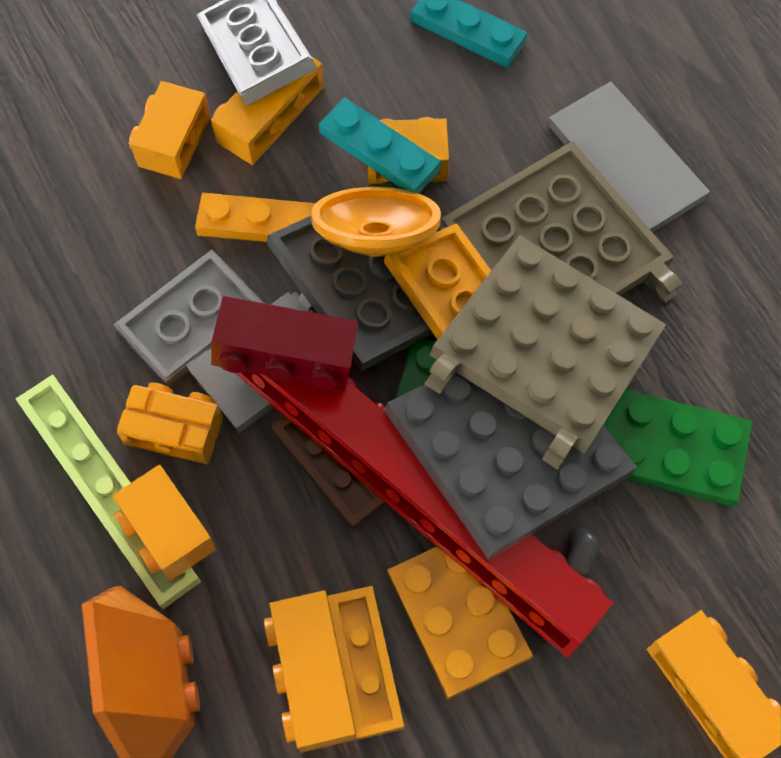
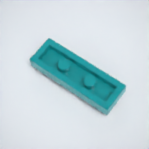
(470, 28)
(379, 146)

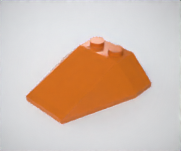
(138, 675)

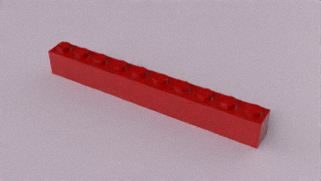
(362, 438)

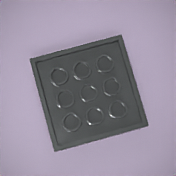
(352, 289)
(492, 462)

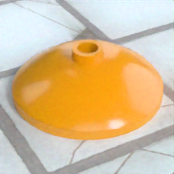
(376, 219)

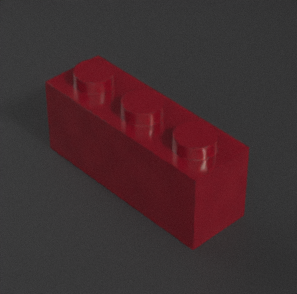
(283, 343)

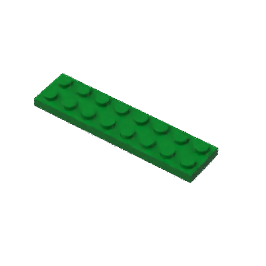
(667, 440)

